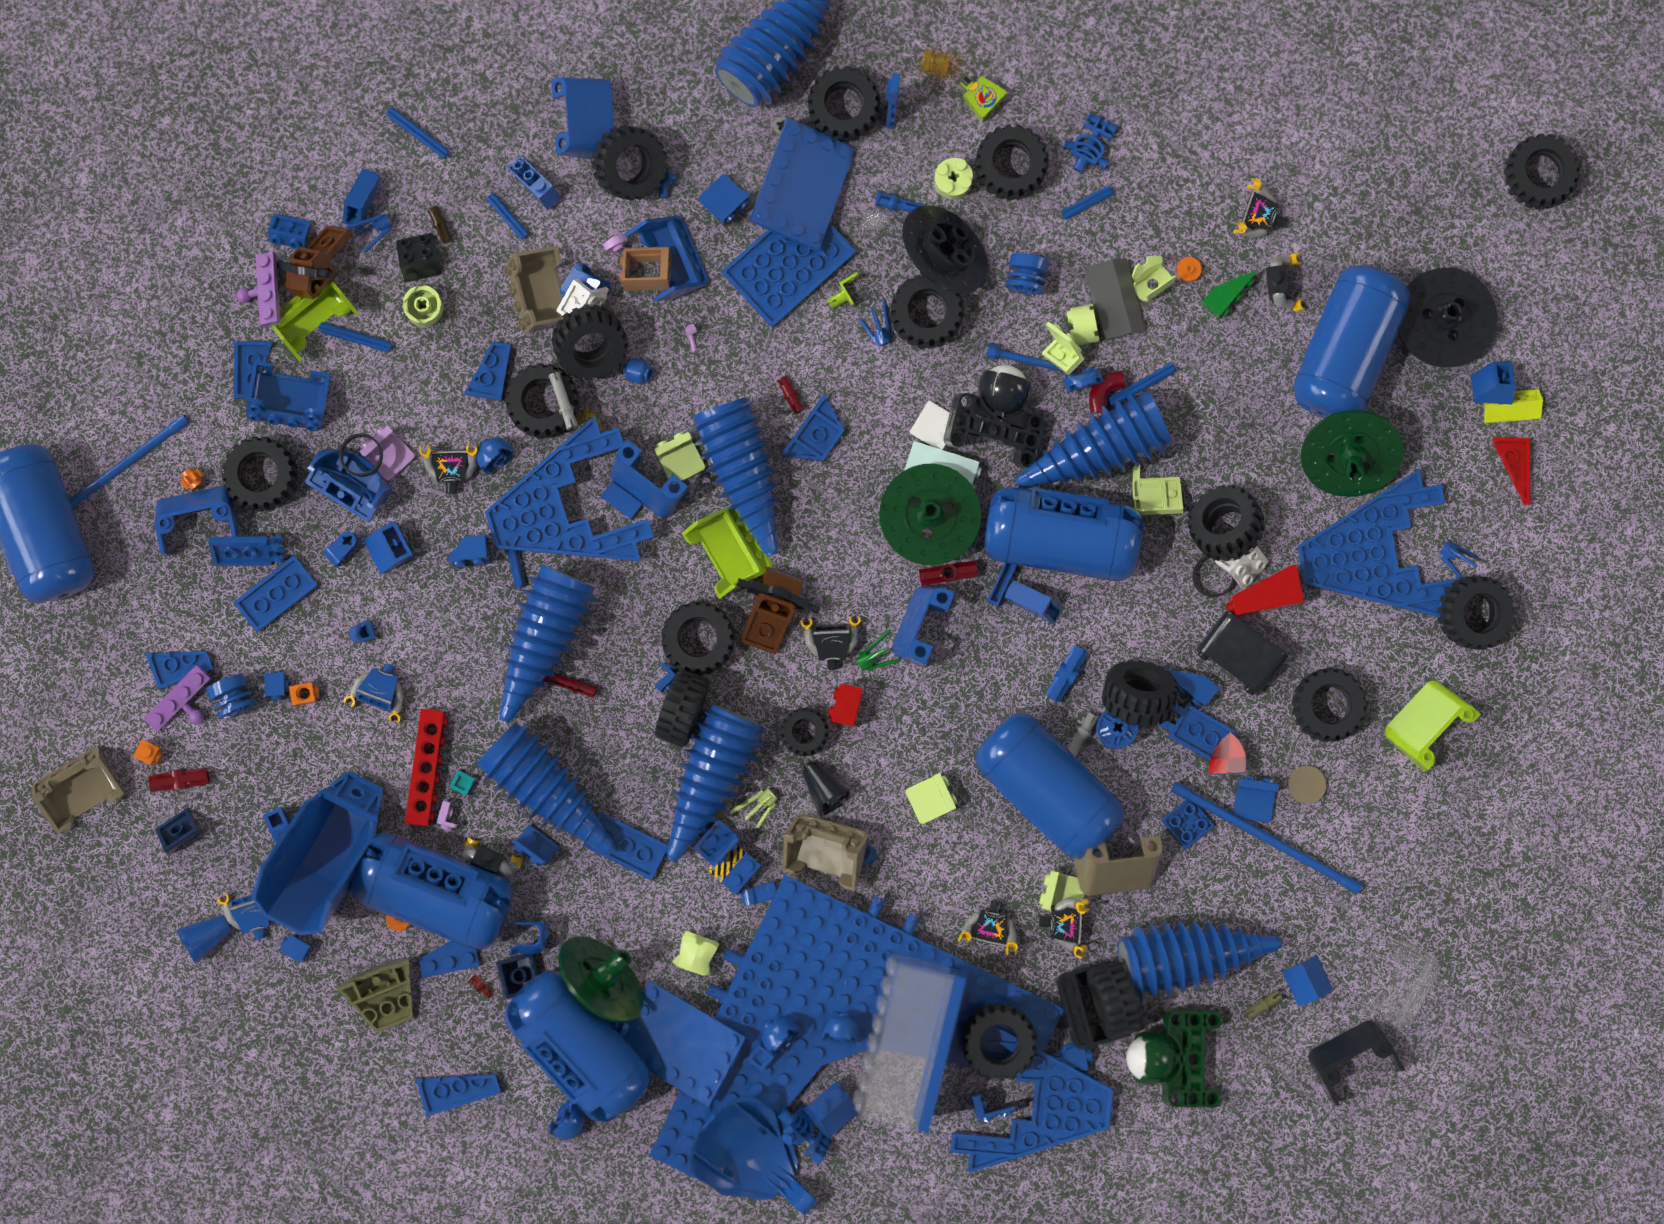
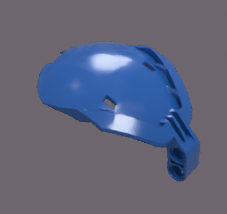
(757, 1160)

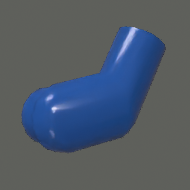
(663, 189)

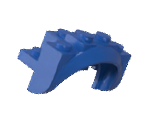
(346, 488)

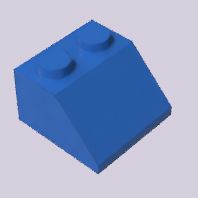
(831, 1109)

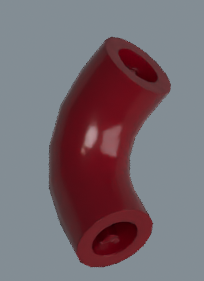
(1099, 393)

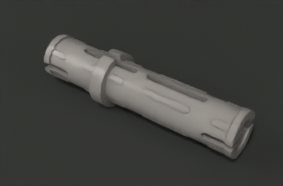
(566, 408)
(1082, 734)

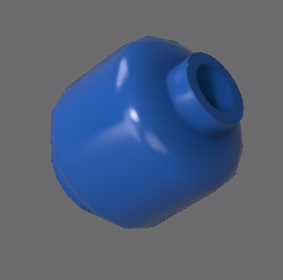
(638, 371)

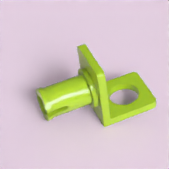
(843, 295)

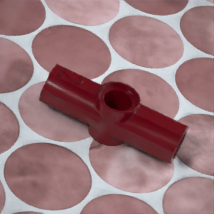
(935, 574)
(178, 779)

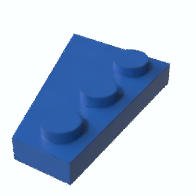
(244, 356)
(491, 375)
(173, 667)
(448, 959)

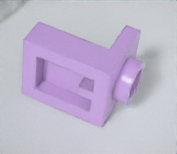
(446, 812)

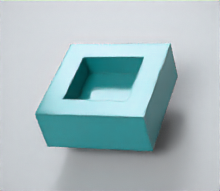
(462, 783)

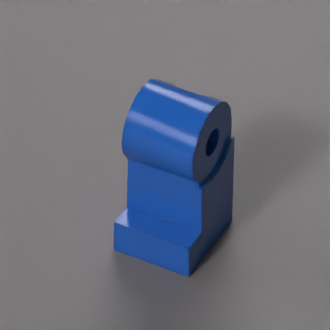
(758, 894)

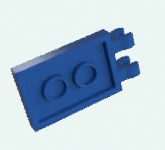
(246, 550)
(1196, 730)

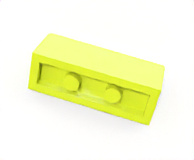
(1525, 406)

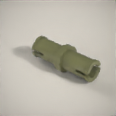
(1263, 1005)

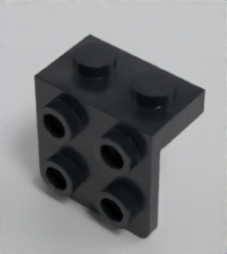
(418, 257)

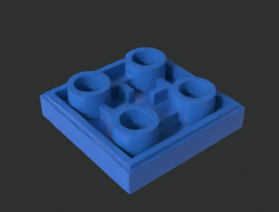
(1187, 823)

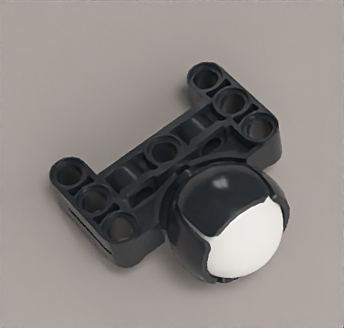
(1001, 395)

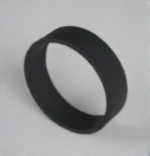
(357, 436)
(1200, 590)

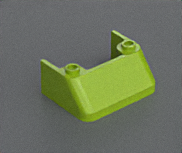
(304, 315)

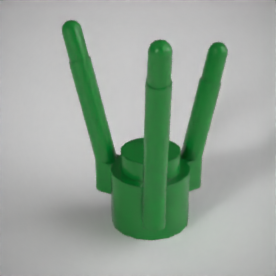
(866, 660)

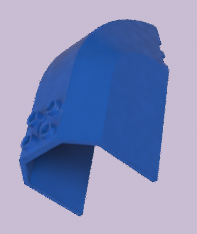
(318, 855)

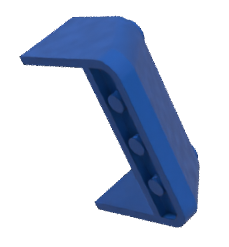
(686, 265)
(214, 498)

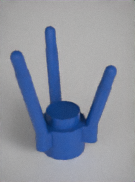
(380, 223)
(881, 335)
(1451, 550)

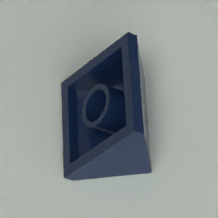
(178, 831)
(516, 973)

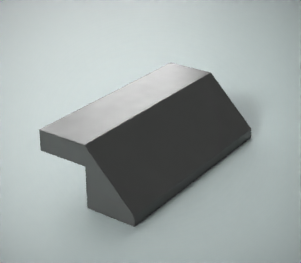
(1114, 299)

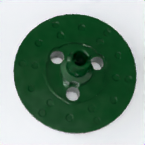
(1359, 462)
(933, 487)
(601, 978)

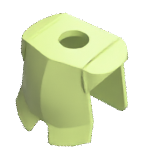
(1151, 270)
(696, 953)

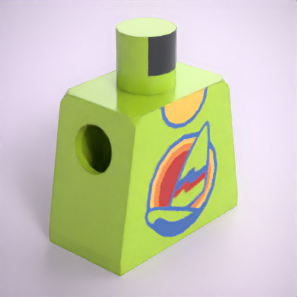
(982, 96)

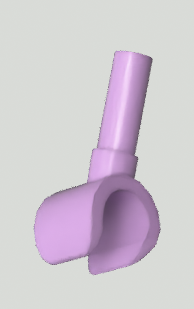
(691, 330)

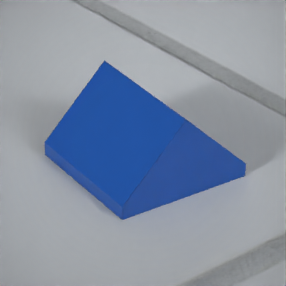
(1307, 981)

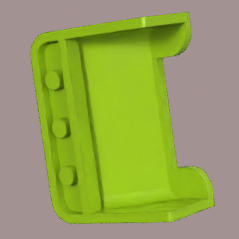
(729, 548)
(1425, 721)

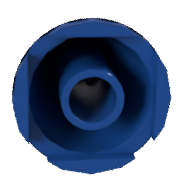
(203, 936)

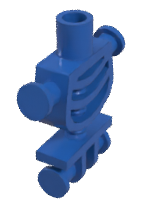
(1084, 155)
(800, 1129)

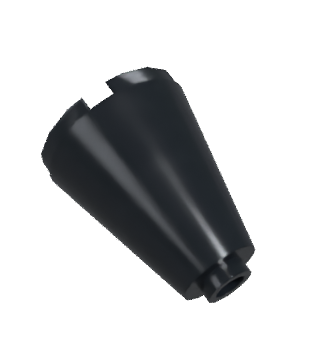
(824, 788)

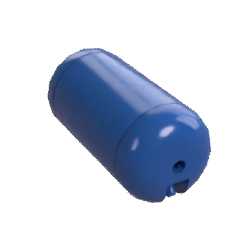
(1351, 341)
(40, 527)
(1064, 533)
(1049, 785)
(432, 891)
(576, 1048)

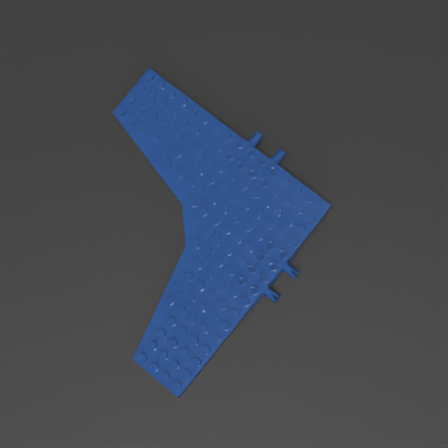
(810, 966)

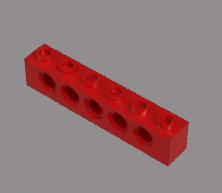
(426, 719)

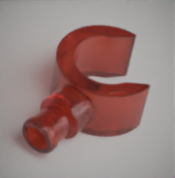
(480, 986)

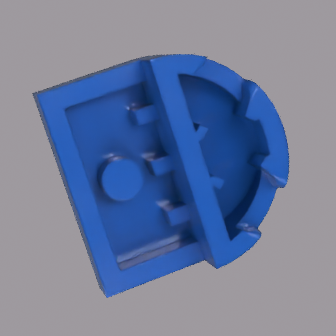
(1082, 380)

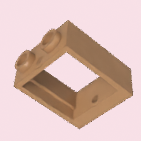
(640, 255)

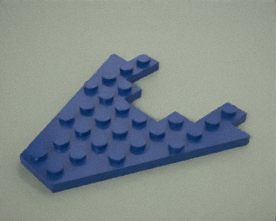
(1360, 553)

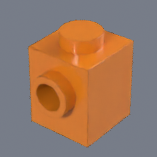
(148, 752)

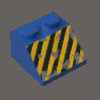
(735, 869)

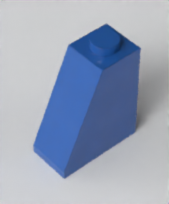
(360, 197)
(1033, 602)

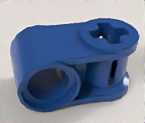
(338, 550)

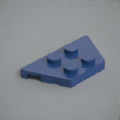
(816, 434)

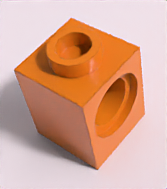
(295, 693)

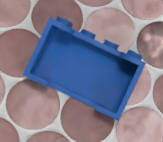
(587, 112)
(287, 398)
(660, 501)
(905, 643)

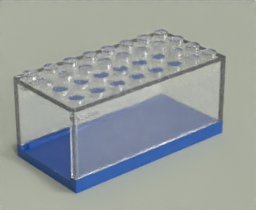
(909, 1043)

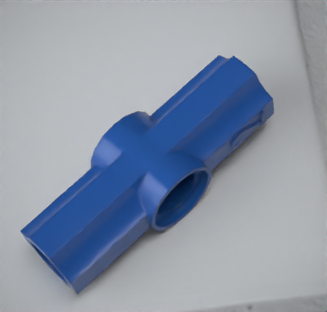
(1066, 673)

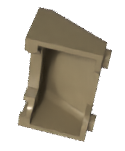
(76, 789)
(825, 848)

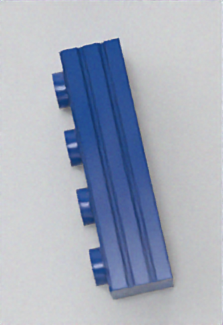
(1001, 584)

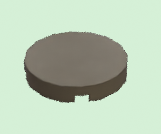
(1306, 784)

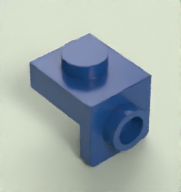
(665, 682)

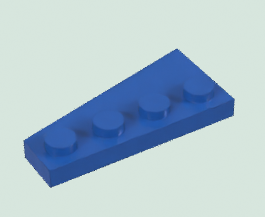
(891, 99)
(451, 1092)

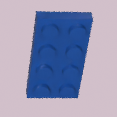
(275, 594)
(633, 848)

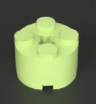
(960, 170)
(423, 295)
(1084, 324)

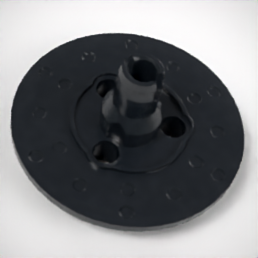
(945, 249)
(1472, 324)

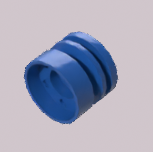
(1026, 278)
(230, 696)
(1112, 739)

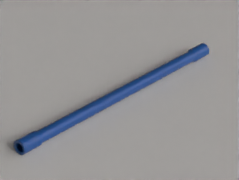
(171, 429)
(1188, 794)

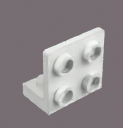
(579, 295)
(932, 425)
(1246, 568)

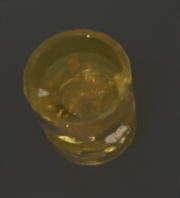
(935, 63)

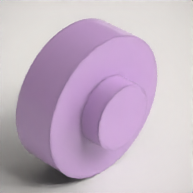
(615, 243)

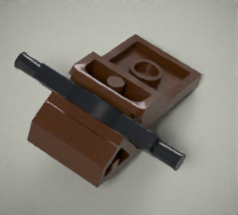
(310, 266)
(772, 608)

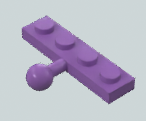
(266, 290)
(178, 699)

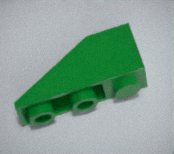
(1221, 296)

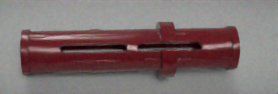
(576, 686)

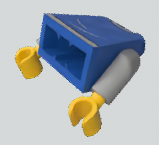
(379, 690)
(245, 915)

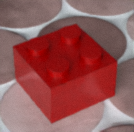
(846, 705)

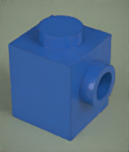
(276, 685)

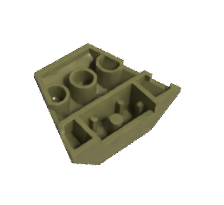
(381, 994)

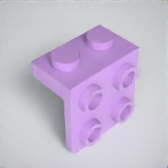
(395, 453)

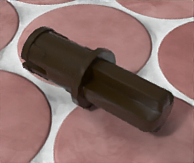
(439, 224)

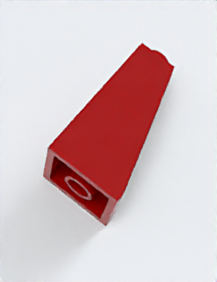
(1270, 594)

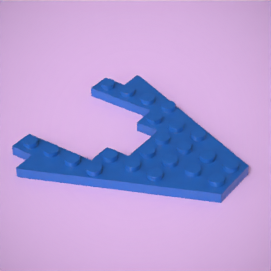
(533, 512)
(1063, 1109)

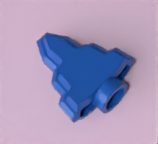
(1075, 1057)

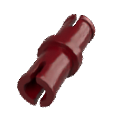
(790, 394)

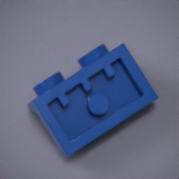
(288, 231)

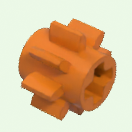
(192, 479)

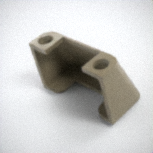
(535, 287)
(1103, 876)

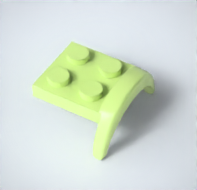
(1156, 495)

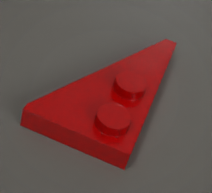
(1516, 460)

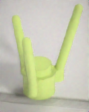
(765, 799)

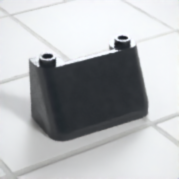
(1242, 652)

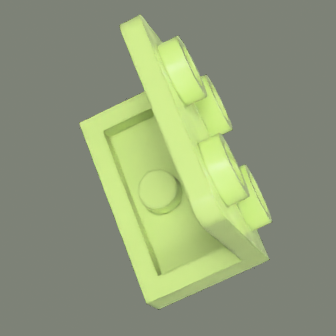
(1063, 350)
(679, 457)
(931, 798)
(1058, 888)

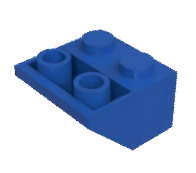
(1494, 384)
(388, 547)
(471, 548)

